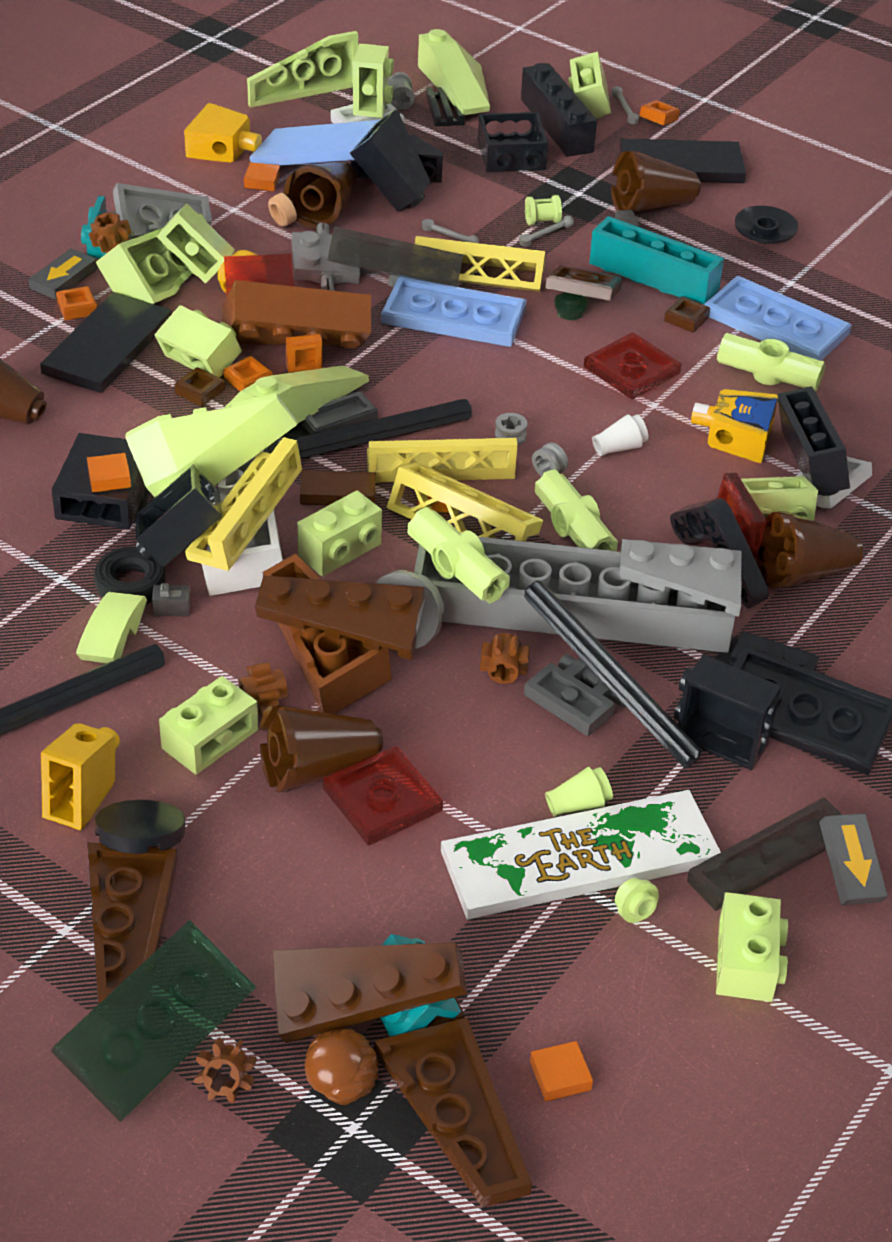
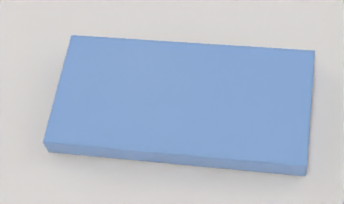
(311, 143)
(454, 311)
(778, 317)

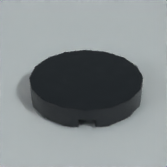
(137, 824)

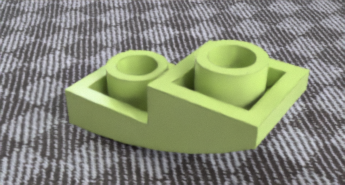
(109, 627)

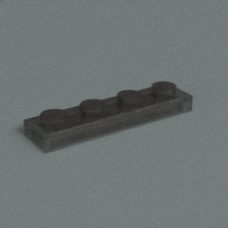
(394, 257)
(762, 855)

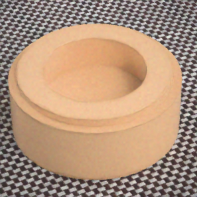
(282, 210)

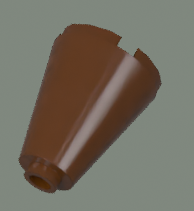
(651, 183)
(320, 192)
(19, 397)
(313, 745)

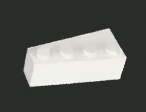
(258, 556)

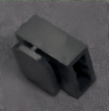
(73, 491)

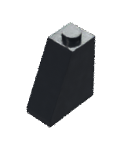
(392, 162)

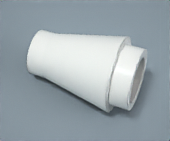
(623, 435)

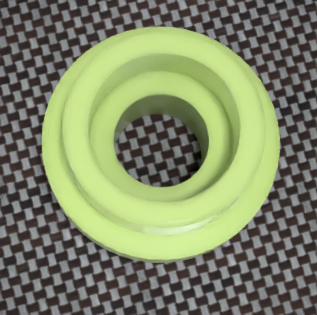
(636, 899)

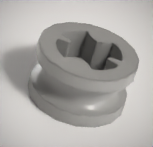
(511, 426)
(549, 458)

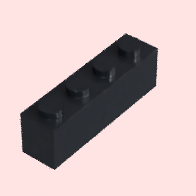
(559, 109)
(813, 441)

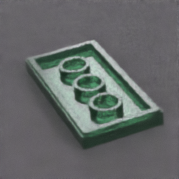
(153, 1020)

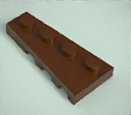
(362, 611)
(127, 909)
(360, 983)
(457, 1102)

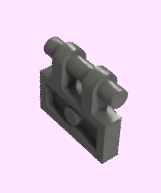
(573, 694)

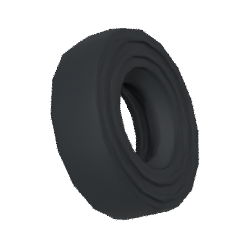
(125, 560)

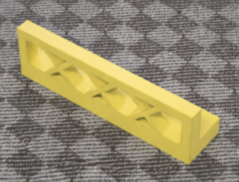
(495, 256)
(452, 457)
(463, 498)
(248, 506)

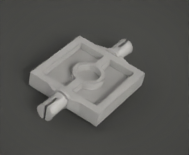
(310, 260)

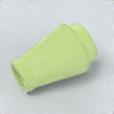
(581, 792)

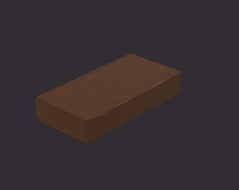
(331, 486)

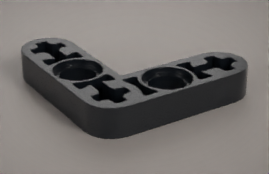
(718, 523)

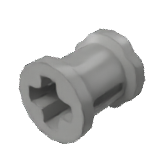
(402, 91)

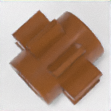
(109, 231)
(504, 658)
(264, 685)
(214, 1080)

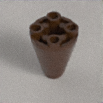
(804, 550)

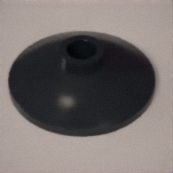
(766, 224)

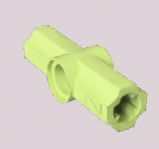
(770, 361)
(573, 513)
(458, 555)

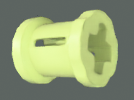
(543, 210)

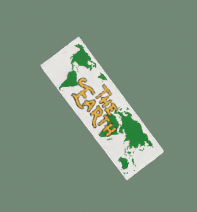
(577, 853)

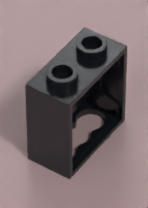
(513, 150)
(177, 516)
(727, 710)

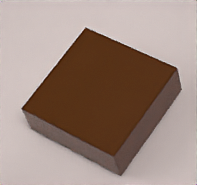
(687, 314)
(199, 386)

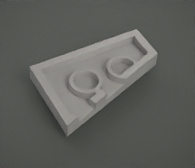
(153, 208)
(695, 570)

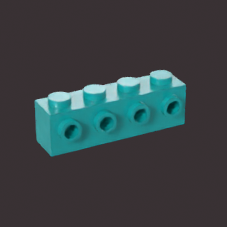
(655, 260)

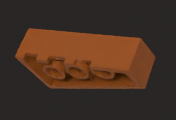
(272, 312)
(333, 668)

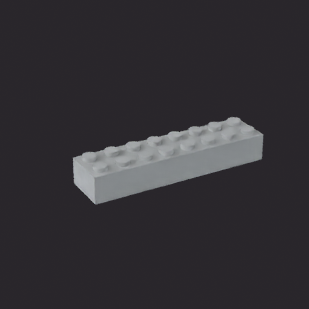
(590, 589)

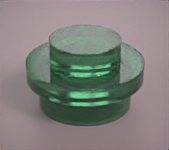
(570, 305)

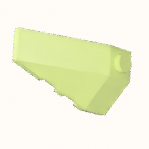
(312, 71)
(454, 71)
(144, 269)
(306, 390)
(210, 440)

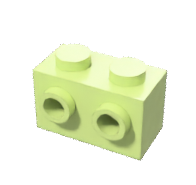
(370, 80)
(590, 84)
(195, 243)
(198, 341)
(783, 494)
(339, 533)
(208, 724)
(750, 947)

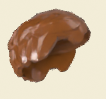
(341, 1065)

